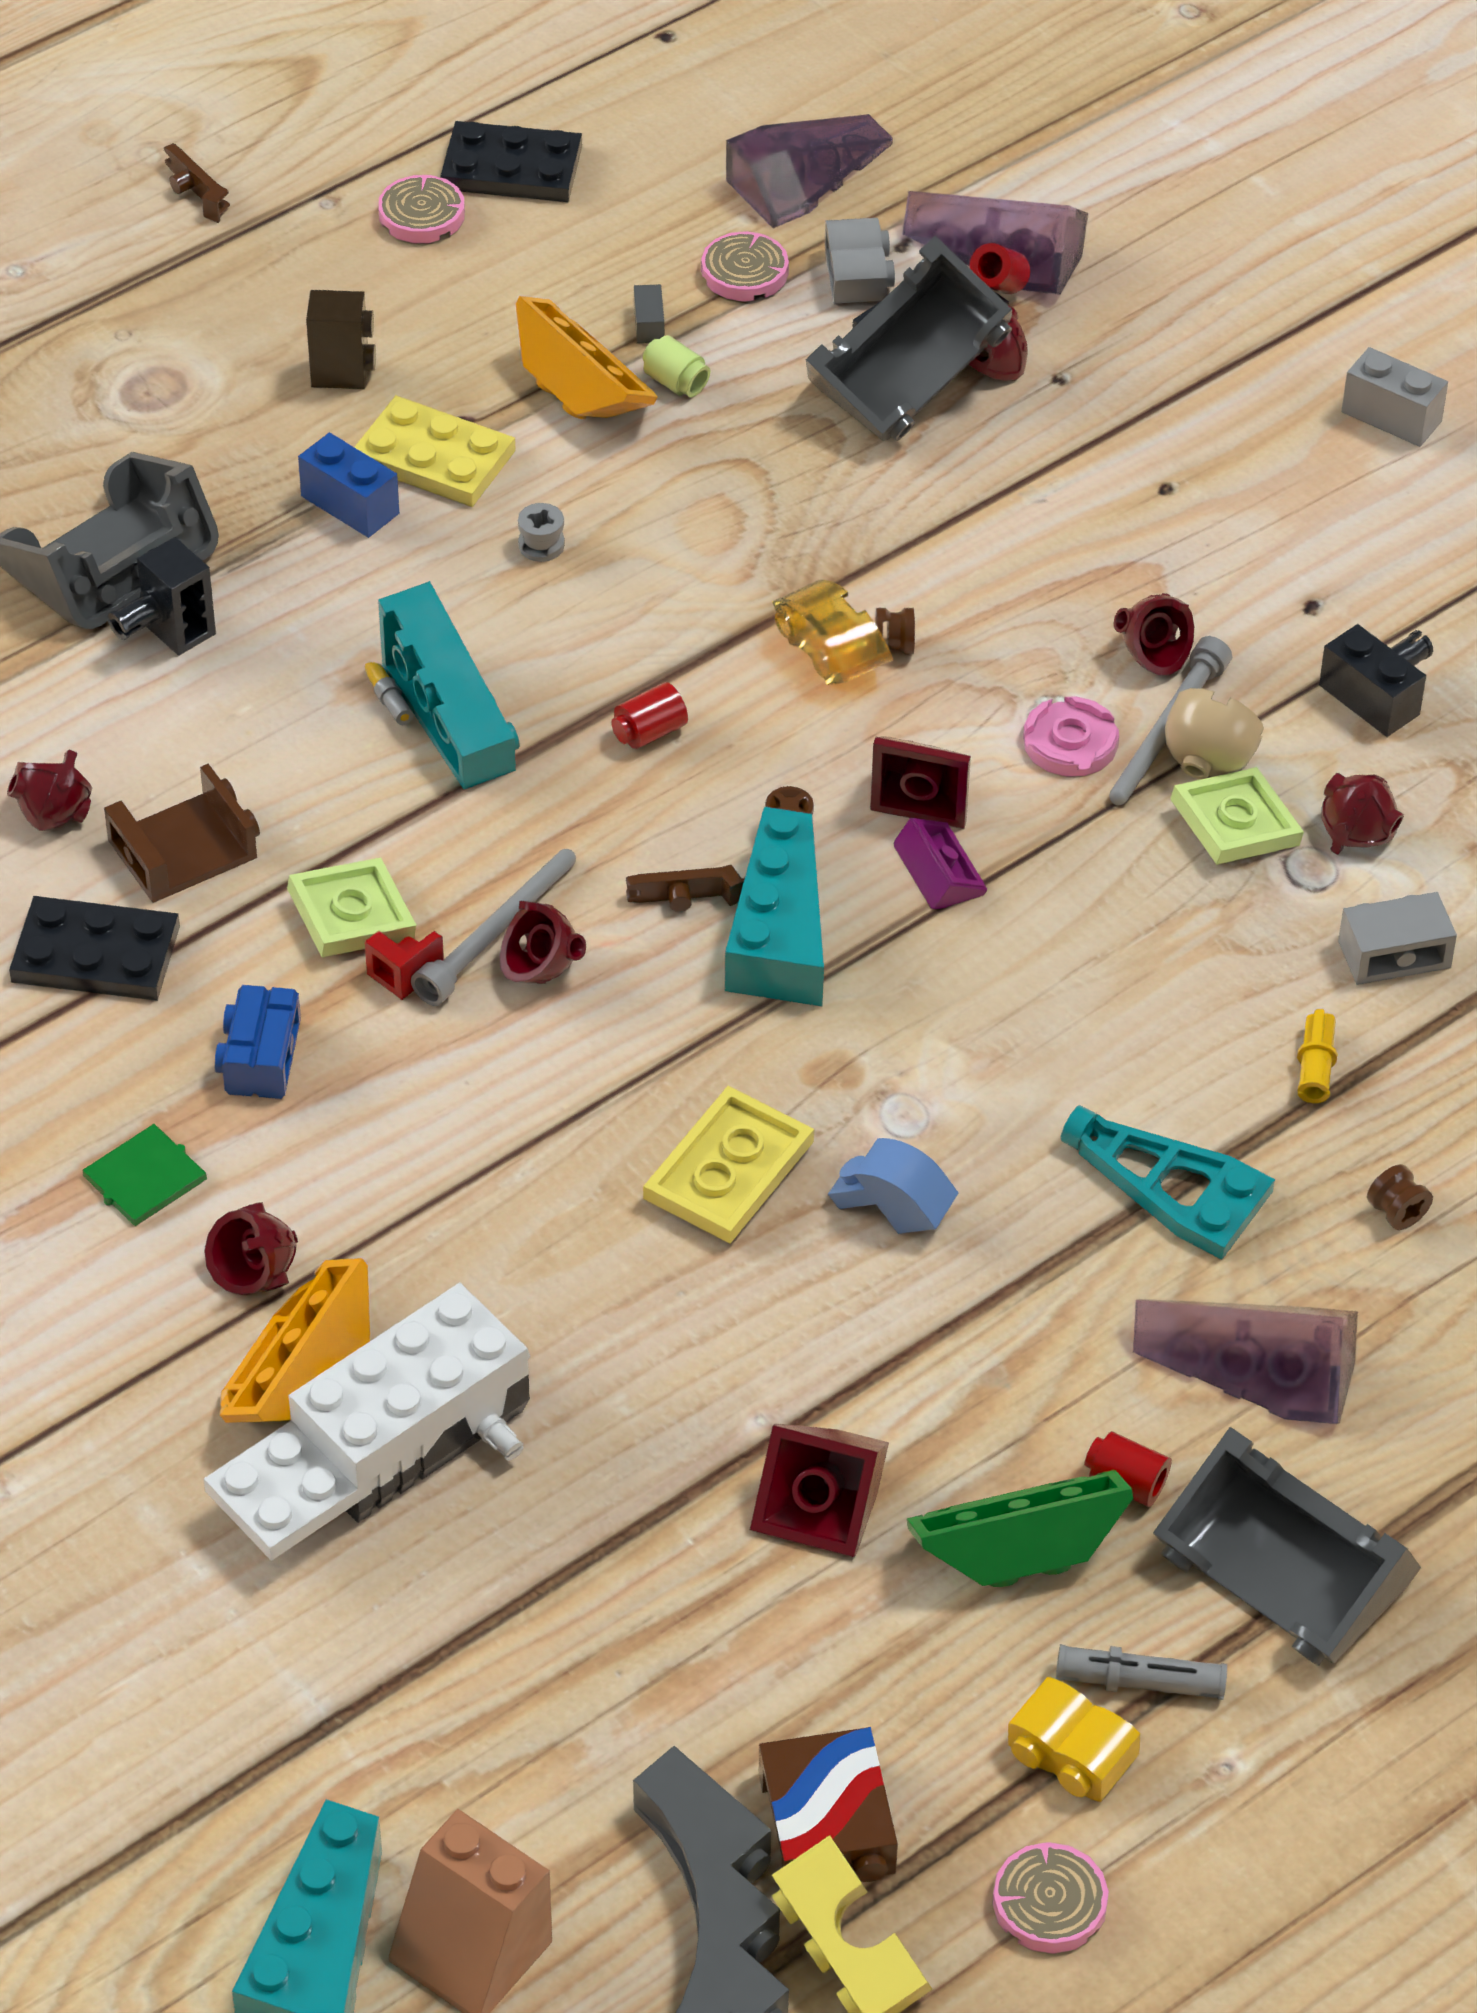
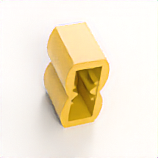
(1073, 1740)

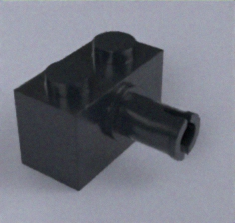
(172, 599)
(1376, 679)

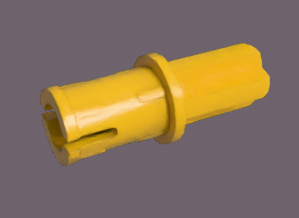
(1317, 1057)

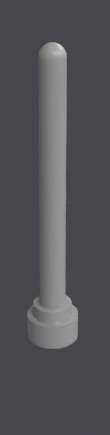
(1208, 661)
(437, 979)

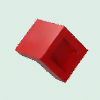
(396, 963)

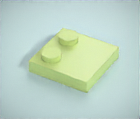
(1236, 815)
(350, 905)

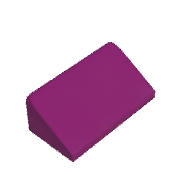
(938, 863)

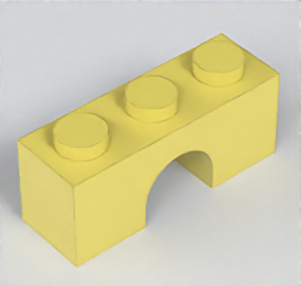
(818, 1892)

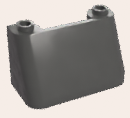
(911, 343)
(96, 563)
(1284, 1549)

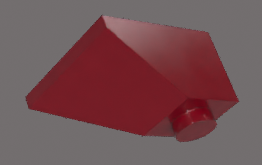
(919, 781)
(818, 1486)

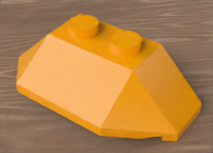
(575, 364)
(302, 1340)

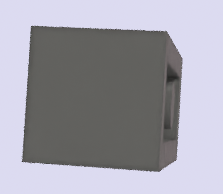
(648, 313)

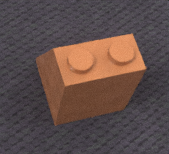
(472, 1916)

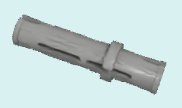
(1141, 1672)

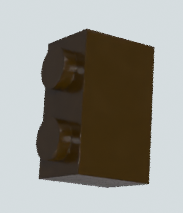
(338, 339)

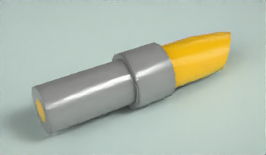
(389, 693)

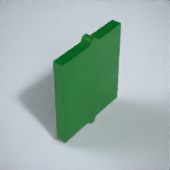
(144, 1174)

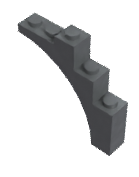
(719, 1855)

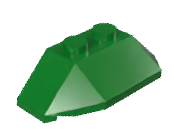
(1025, 1529)

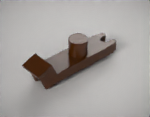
(191, 176)
(685, 884)

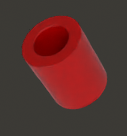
(1000, 268)
(649, 716)
(1137, 1464)

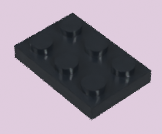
(512, 161)
(95, 948)

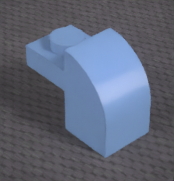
(900, 1182)

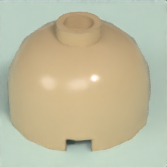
(1211, 736)

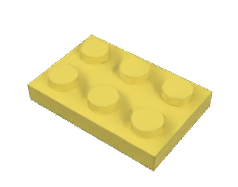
(437, 450)
(728, 1164)

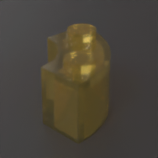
(831, 631)

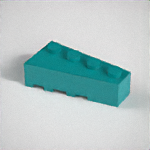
(444, 686)
(777, 922)
(319, 1923)

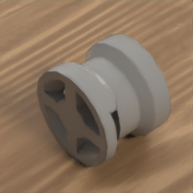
(541, 532)

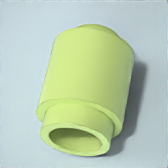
(675, 366)

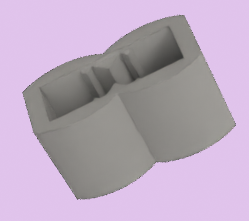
(857, 260)

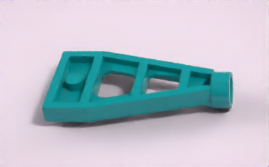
(1219, 1213)

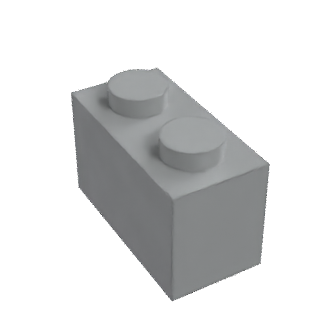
(1394, 396)
(1397, 938)

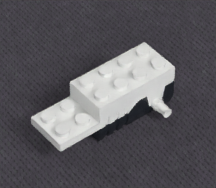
(380, 1423)

